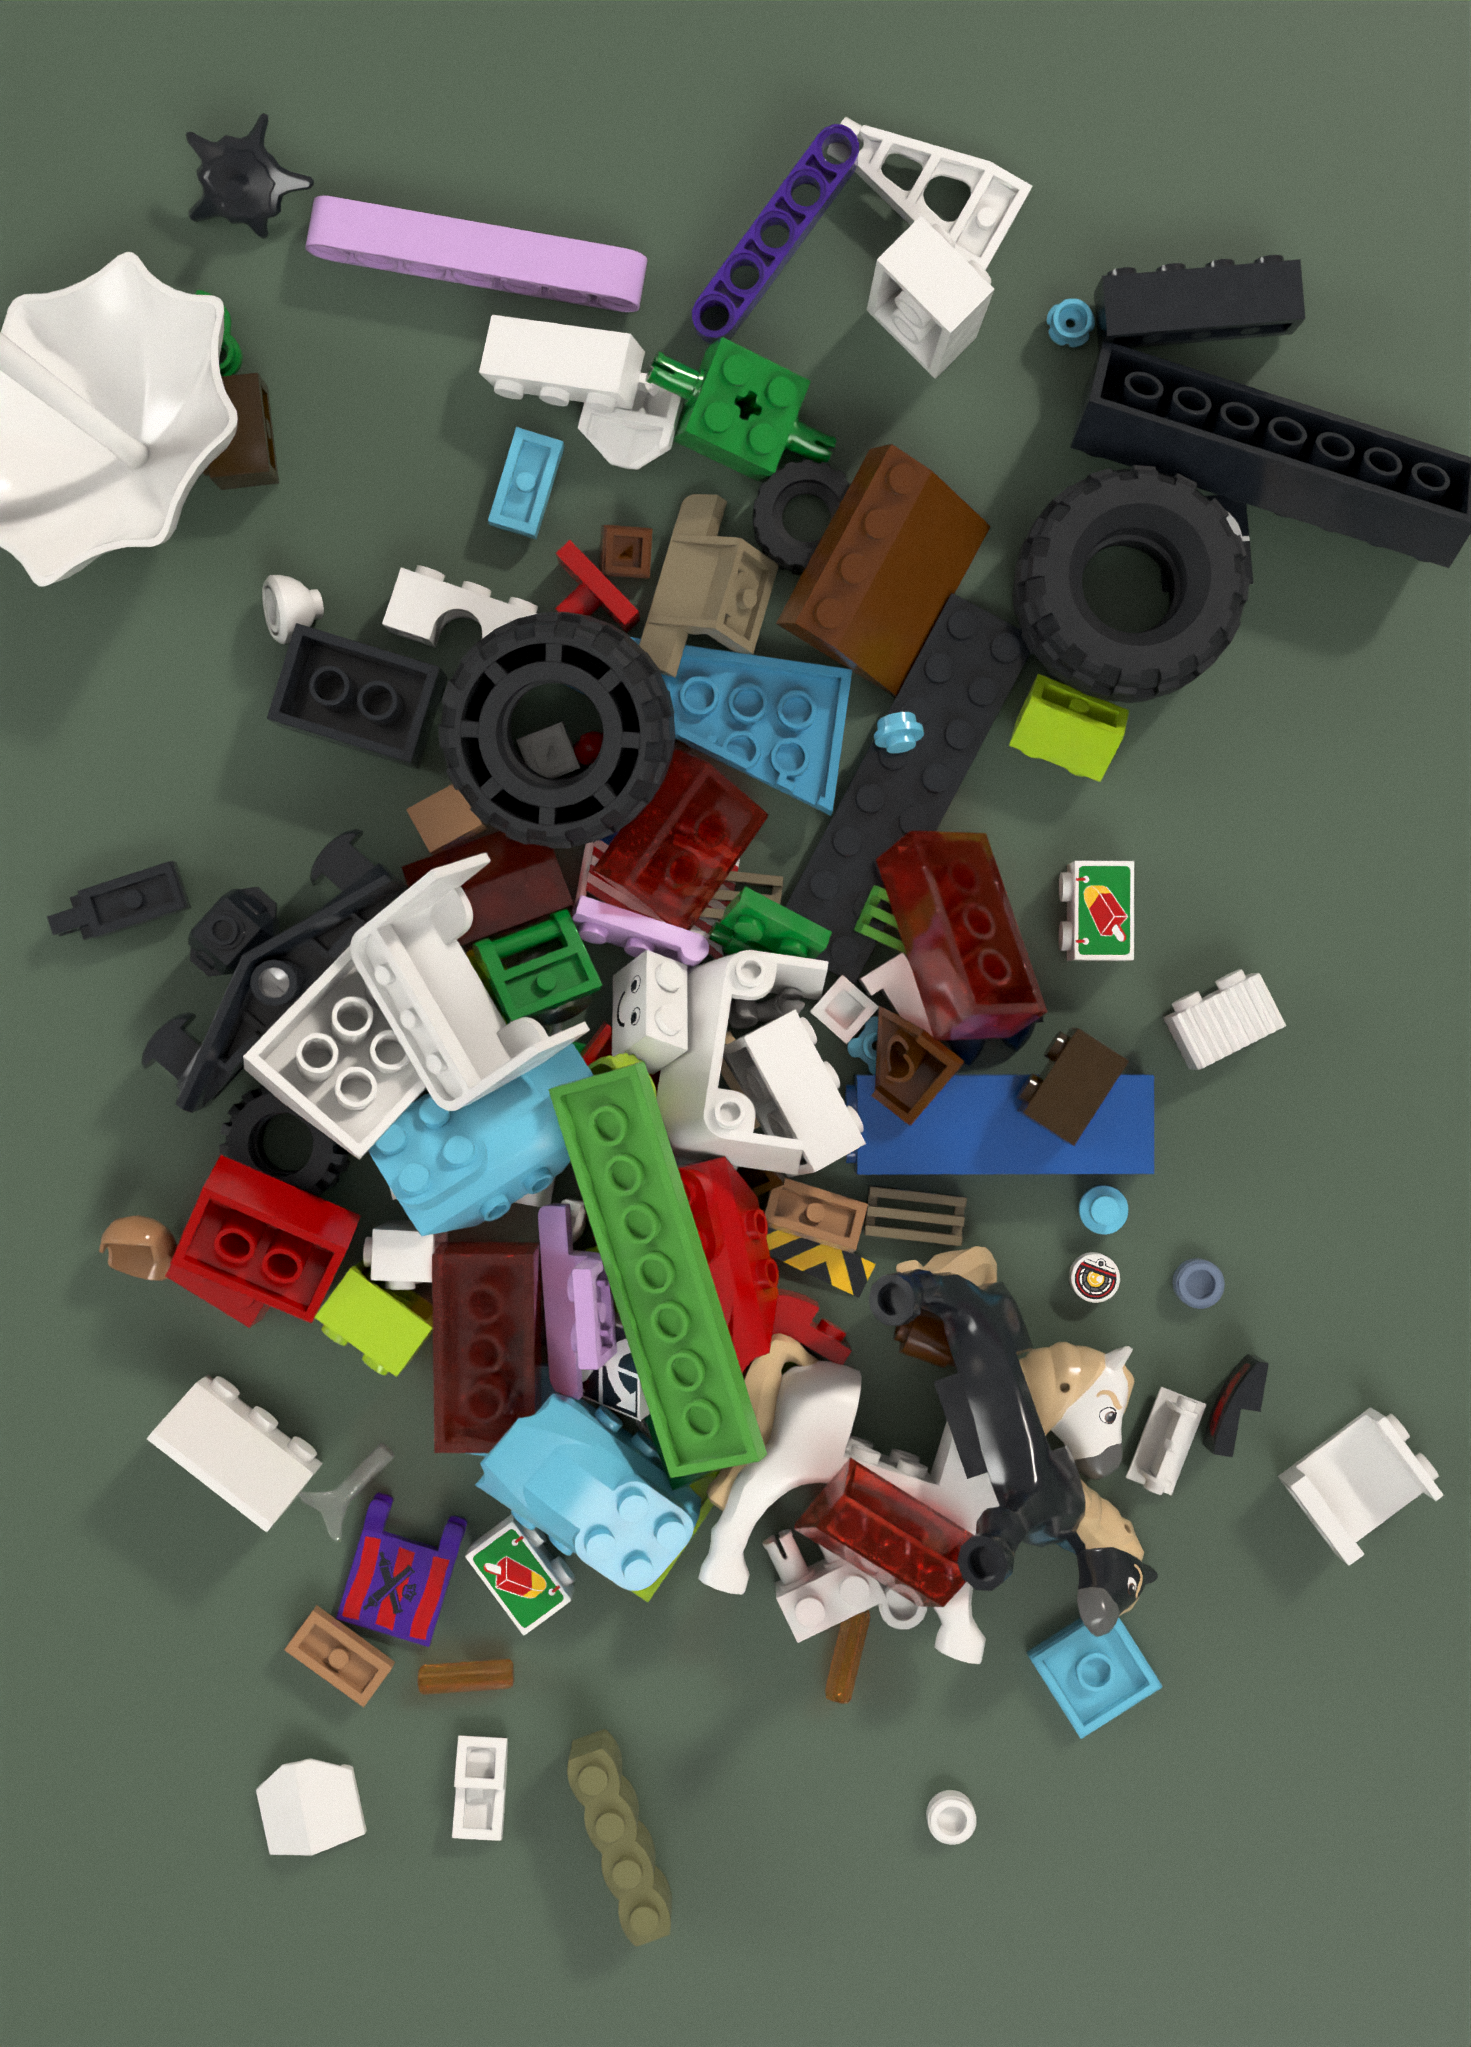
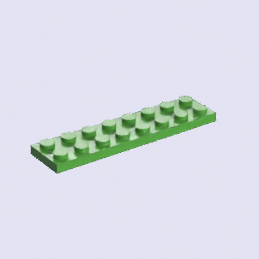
(657, 1271)

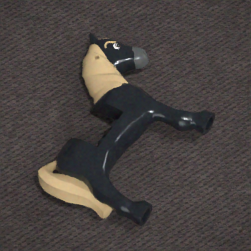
(1002, 1435)

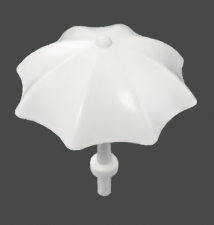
(106, 415)

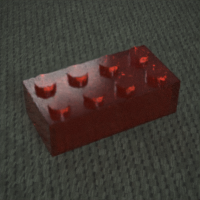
(960, 935)
(484, 1341)

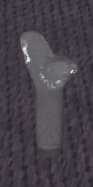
(335, 1502)

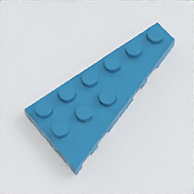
(764, 718)

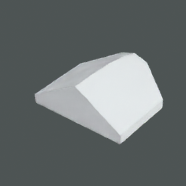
(637, 434)
(310, 1807)

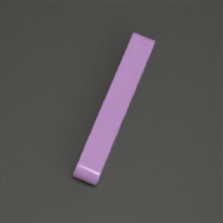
(476, 254)

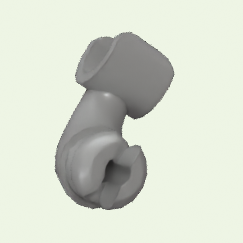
(748, 1012)

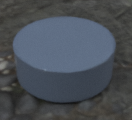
(1198, 1283)

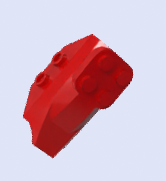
(736, 1251)

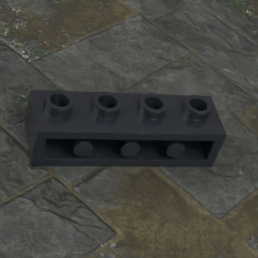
(1200, 303)

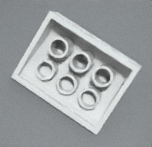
(337, 1060)

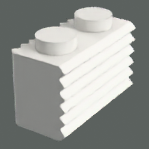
(1224, 1019)

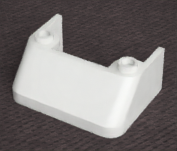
(437, 998)
(695, 1112)

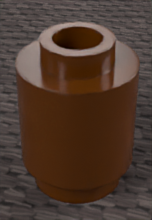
(925, 1340)

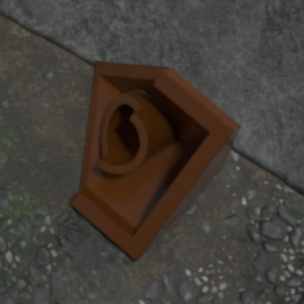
(909, 1066)

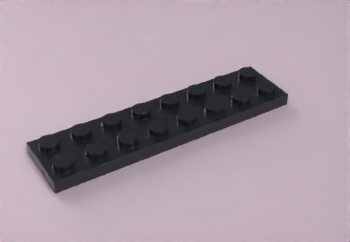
(956, 698)

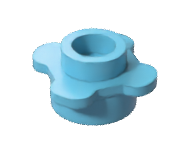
(862, 1045)

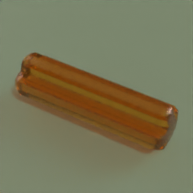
(847, 1658)
(466, 1676)

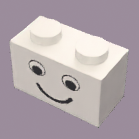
(650, 1010)

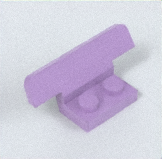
(575, 1304)

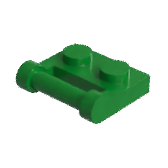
(541, 981)

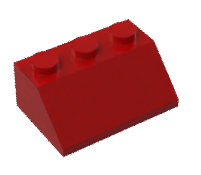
(265, 1239)

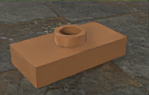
(815, 1215)
(340, 1656)

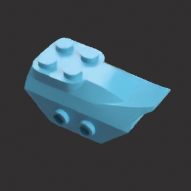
(482, 1158)
(592, 1490)

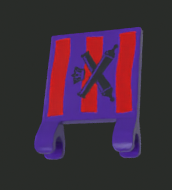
(398, 1581)

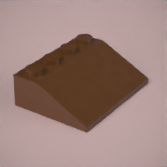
(884, 568)

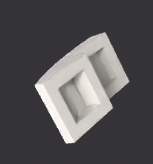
(480, 1788)

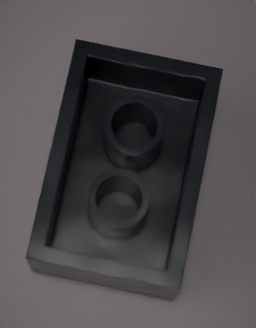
(357, 696)

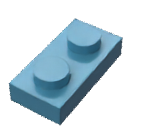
(526, 483)

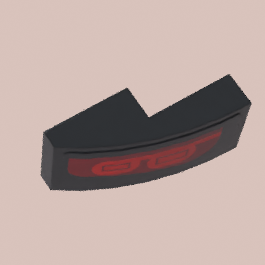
(1241, 1391)

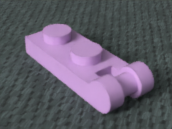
(634, 932)

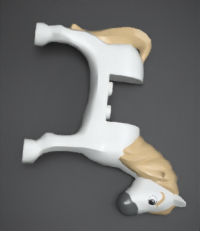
(808, 1440)

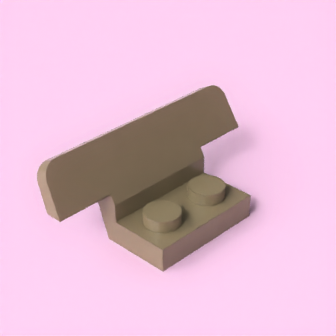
(706, 587)

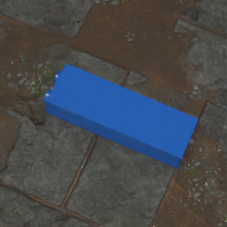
(978, 1131)

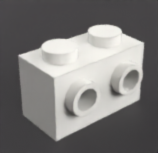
(401, 1254)

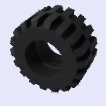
(245, 1144)

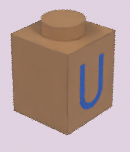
(445, 820)

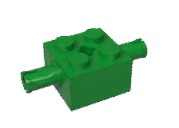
(712, 420)

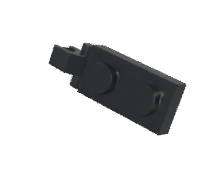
(123, 903)

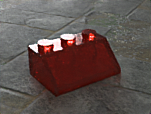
(682, 842)
(510, 891)
(887, 1535)

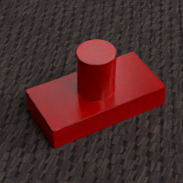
(593, 590)

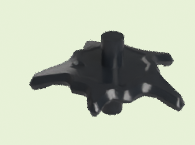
(242, 179)

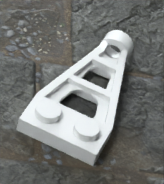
(988, 212)

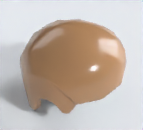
(139, 1247)

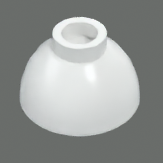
(288, 603)

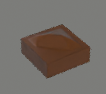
(625, 551)

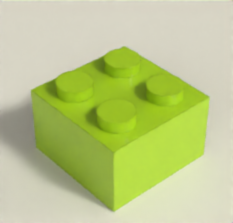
(377, 1320)

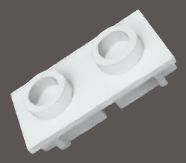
(1165, 1441)

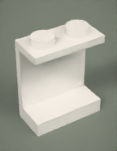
(1359, 1480)

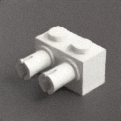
(821, 1593)

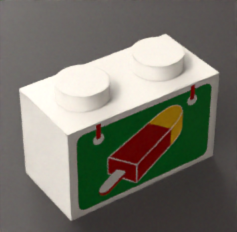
(1098, 911)
(522, 1573)

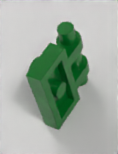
(766, 926)

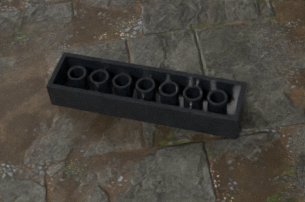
(1276, 454)

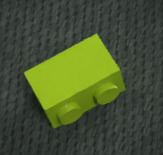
(1069, 728)

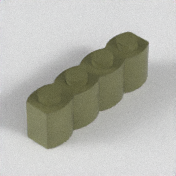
(623, 1840)

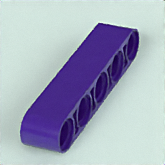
(781, 211)

